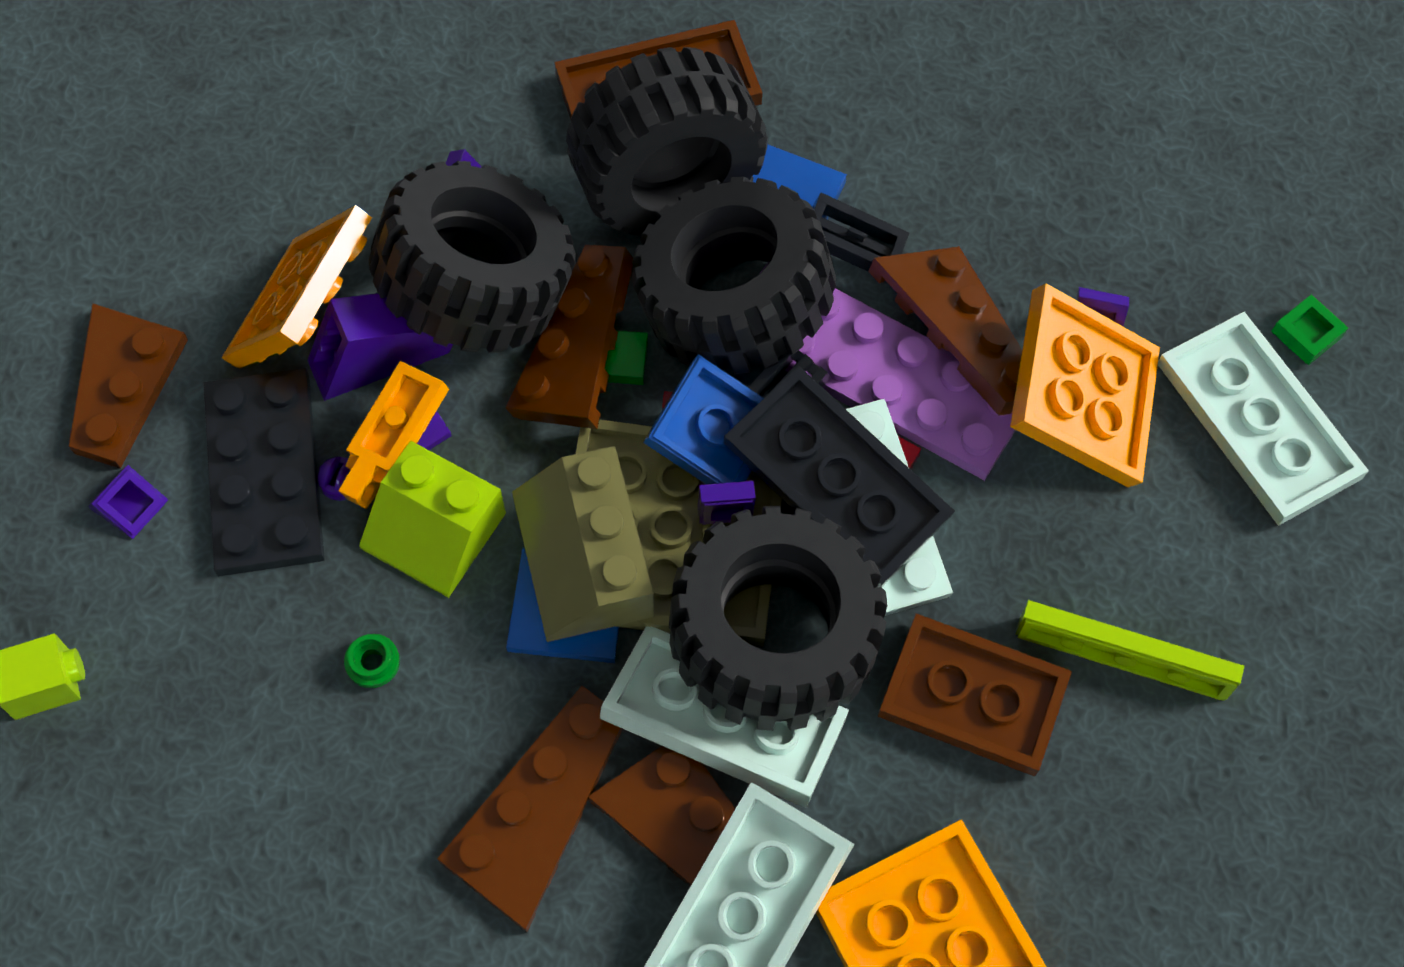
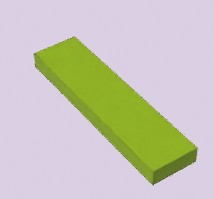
(1129, 651)

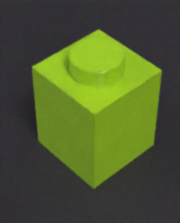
(39, 676)

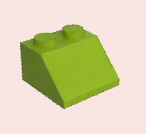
(431, 518)

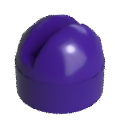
(326, 474)

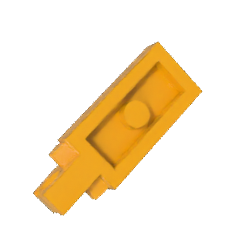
(393, 421)

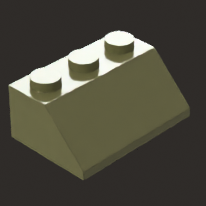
(583, 546)

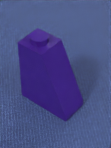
(364, 344)

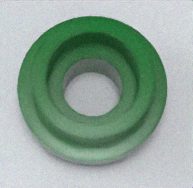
(366, 646)

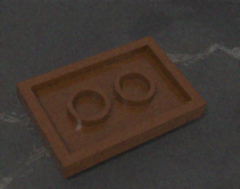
(975, 694)

